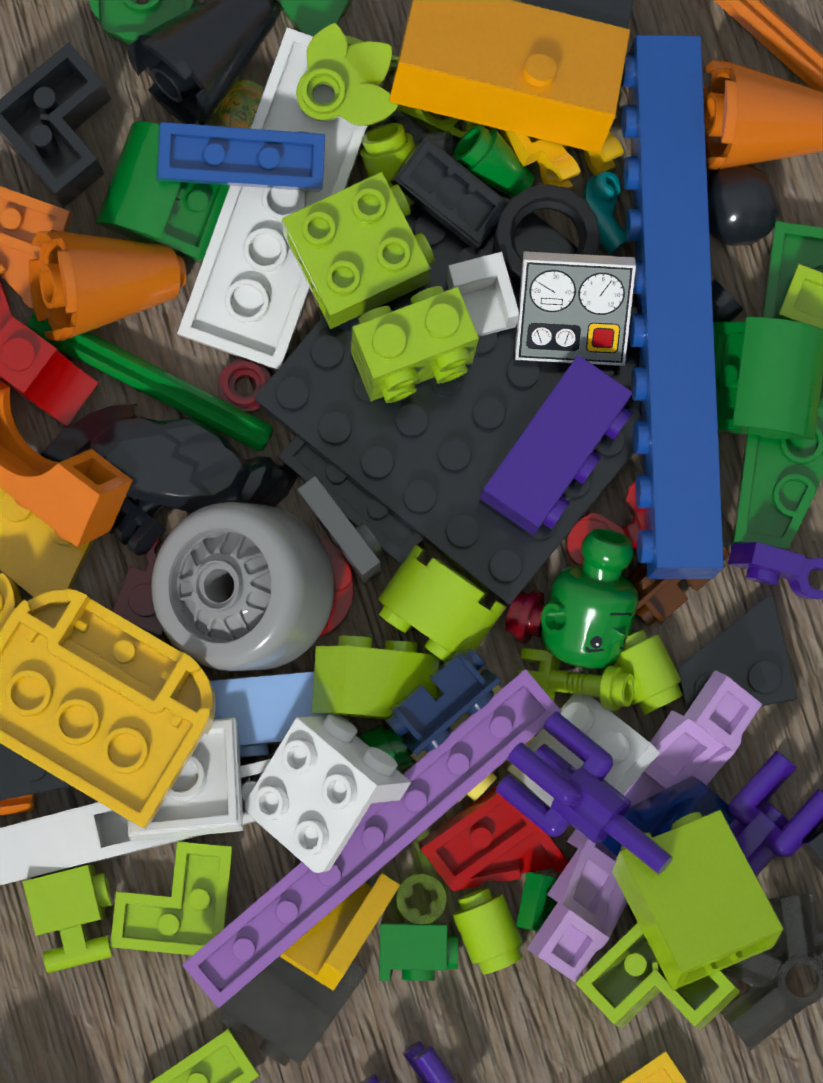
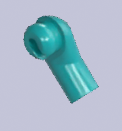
(601, 196)

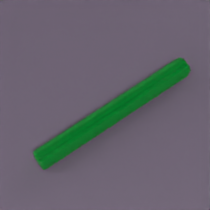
(161, 386)

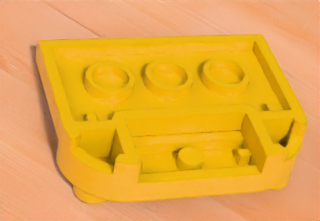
(100, 701)

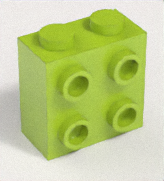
(358, 249)
(414, 344)

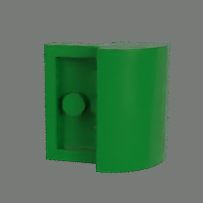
(158, 210)
(768, 377)

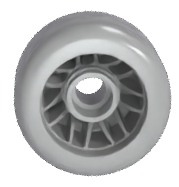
(278, 592)

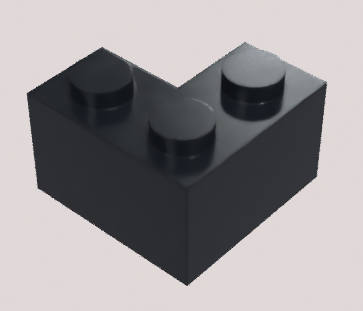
(41, 121)

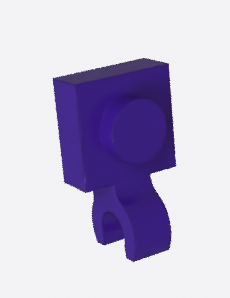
(769, 563)

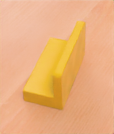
(336, 939)

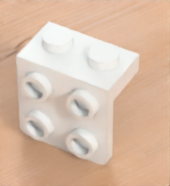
(322, 788)

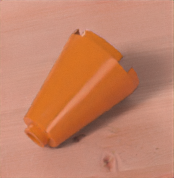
(758, 117)
(98, 280)

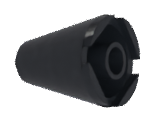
(201, 54)

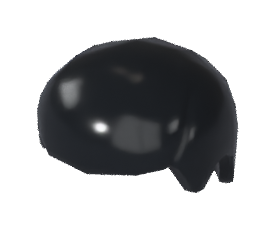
(741, 205)

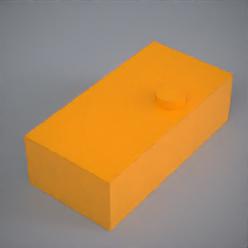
(513, 68)

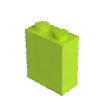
(703, 906)

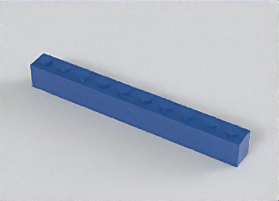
(672, 309)

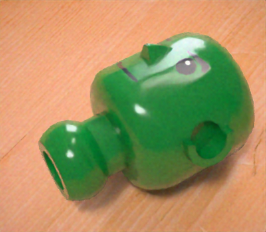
(592, 604)

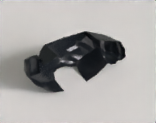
(173, 460)

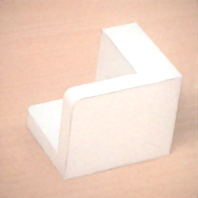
(485, 292)

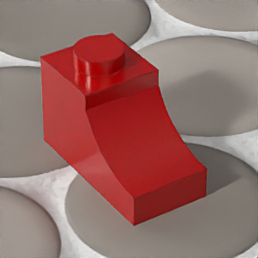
(42, 373)

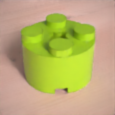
(438, 605)

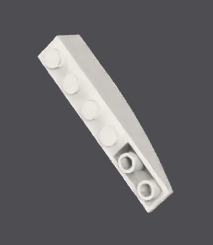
(83, 837)

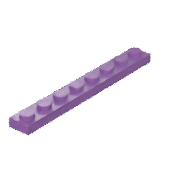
(385, 830)

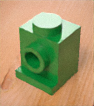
(416, 950)

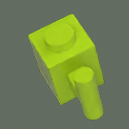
(65, 904)

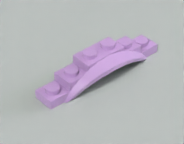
(587, 889)

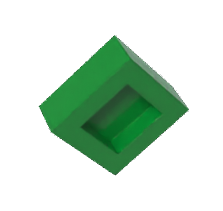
(535, 902)

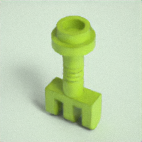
(612, 688)

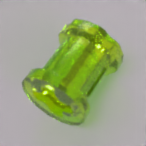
(413, 913)

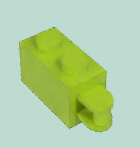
(369, 680)

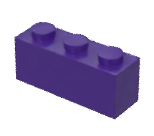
(558, 447)

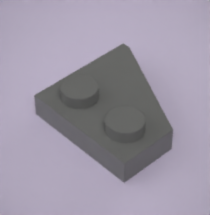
(356, 544)

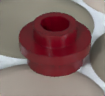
(232, 374)
(525, 616)

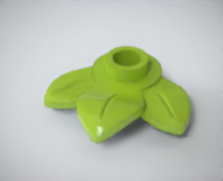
(353, 75)

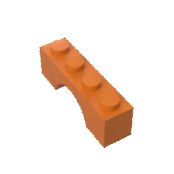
(72, 495)

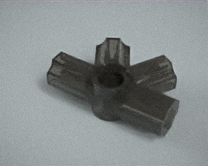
(768, 1000)

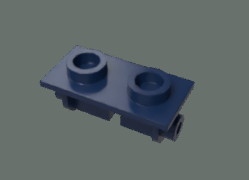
(462, 692)

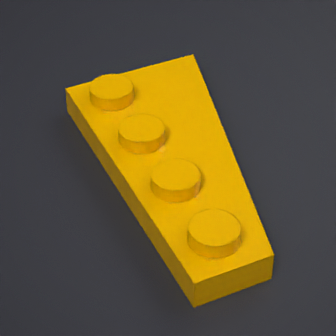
(34, 552)

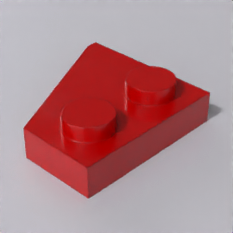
(489, 844)

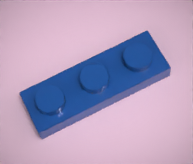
(240, 156)

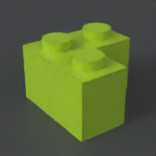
(632, 977)

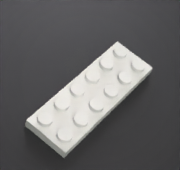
(249, 278)

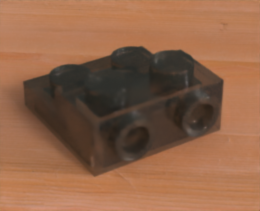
(288, 1008)

